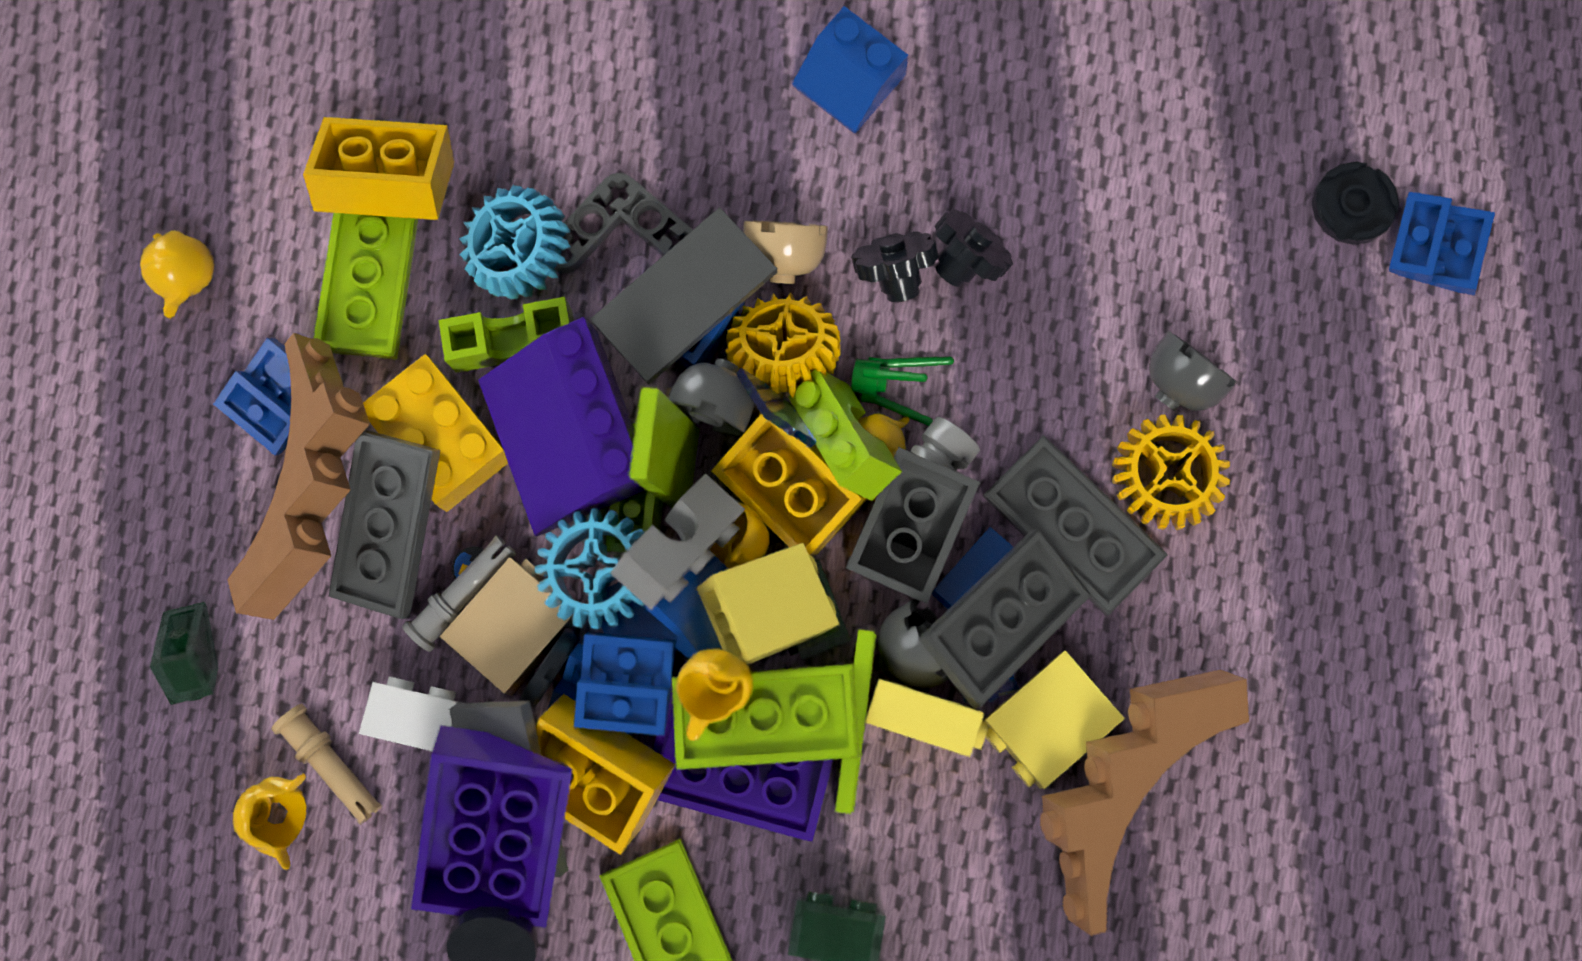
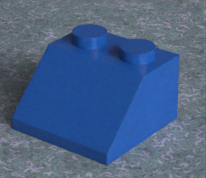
(850, 70)

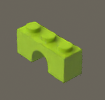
(484, 342)
(851, 452)

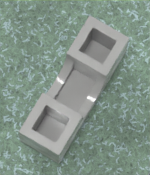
(657, 564)

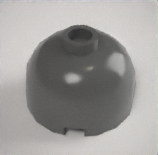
(1187, 376)
(714, 397)
(903, 653)

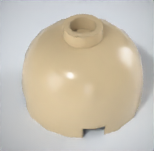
(789, 246)

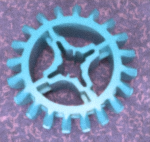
(534, 248)
(558, 568)

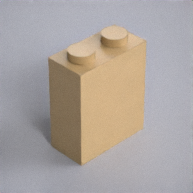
(507, 627)

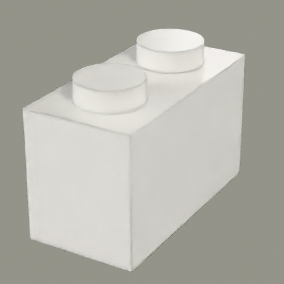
(406, 715)

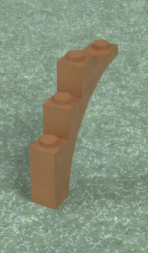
(311, 483)
(1121, 770)

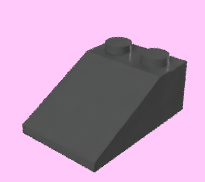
(913, 526)

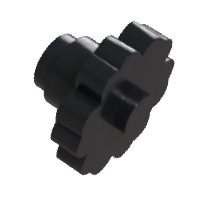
(969, 250)
(896, 263)

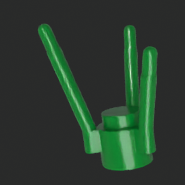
(873, 375)

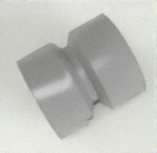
(947, 445)

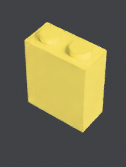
(768, 604)
(926, 717)
(1051, 721)

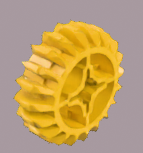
(784, 342)
(1197, 446)

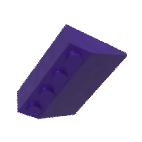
(562, 425)
(766, 796)
(489, 827)

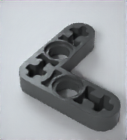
(624, 211)

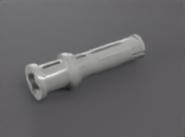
(447, 606)

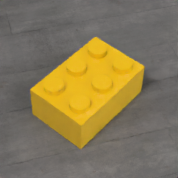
(379, 168)
(429, 411)
(787, 486)
(611, 777)

